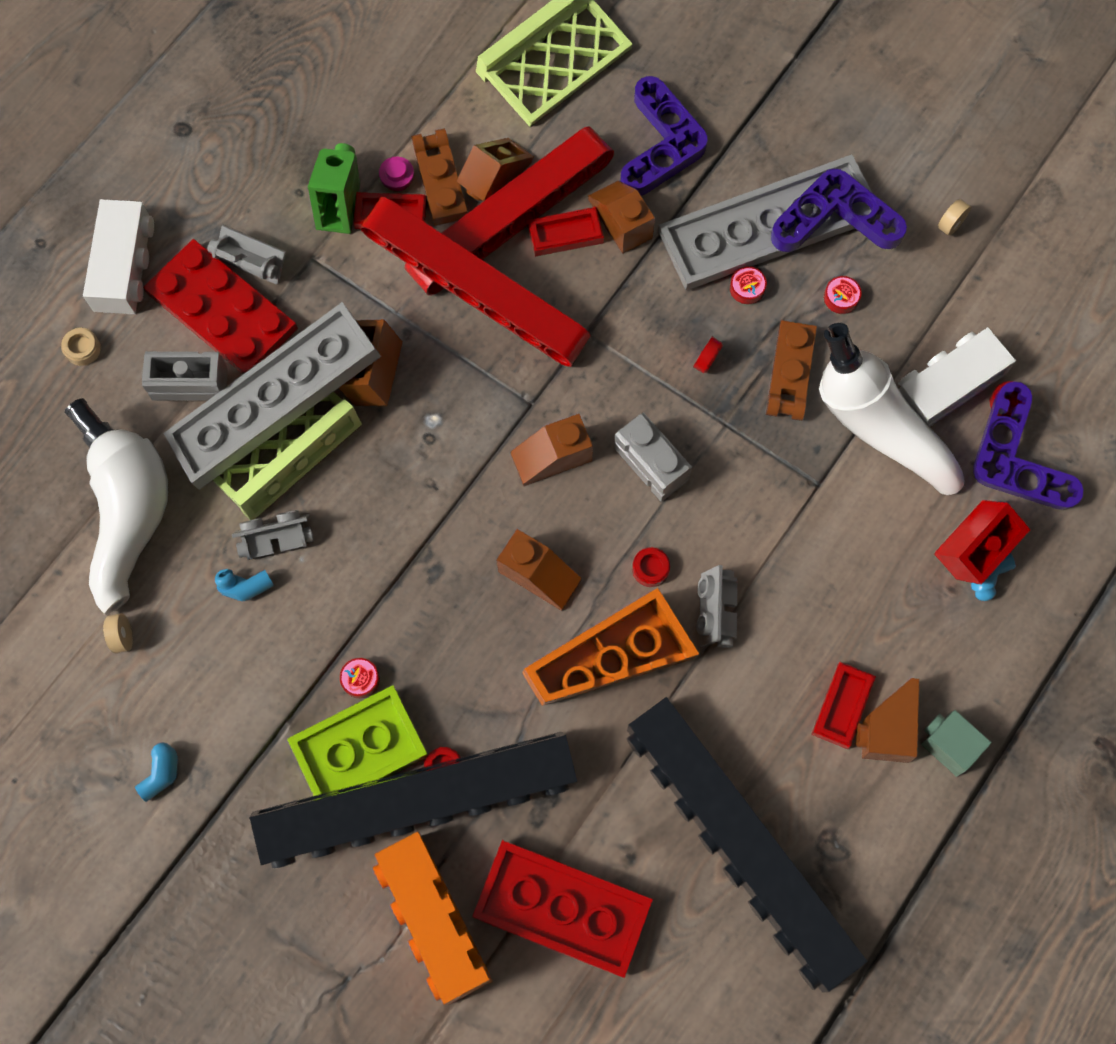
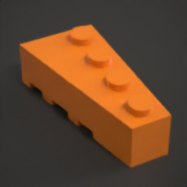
(619, 648)
(432, 919)

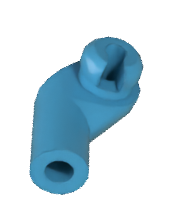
(241, 588)
(986, 590)
(162, 772)

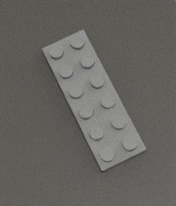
(739, 230)
(271, 395)

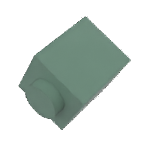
(954, 742)

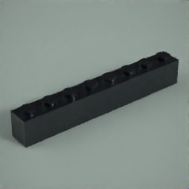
(412, 798)
(746, 847)

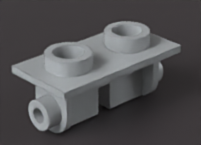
(248, 254)
(257, 536)
(716, 590)

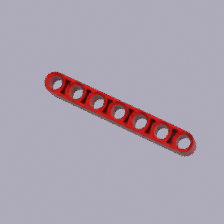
(525, 198)
(475, 282)

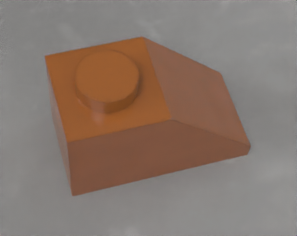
(492, 167)
(624, 215)
(553, 450)
(538, 569)
(892, 728)

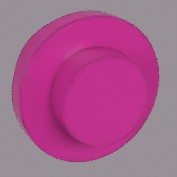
(396, 173)

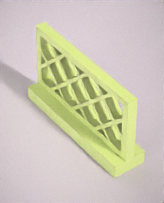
(529, 36)
(292, 462)

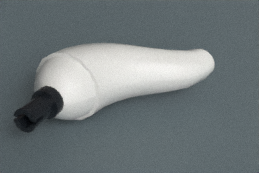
(870, 405)
(130, 497)

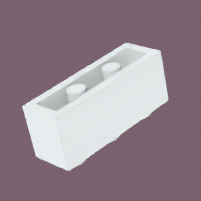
(118, 257)
(956, 376)

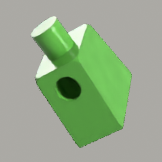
(338, 174)

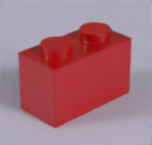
(982, 541)

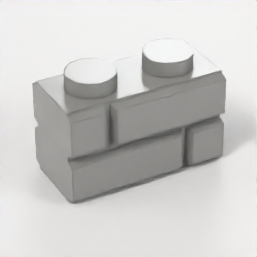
(183, 375)
(652, 457)

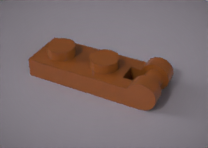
(439, 178)
(791, 369)

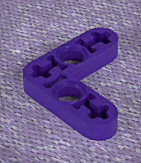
(673, 135)
(841, 203)
(1011, 466)

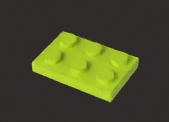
(358, 744)

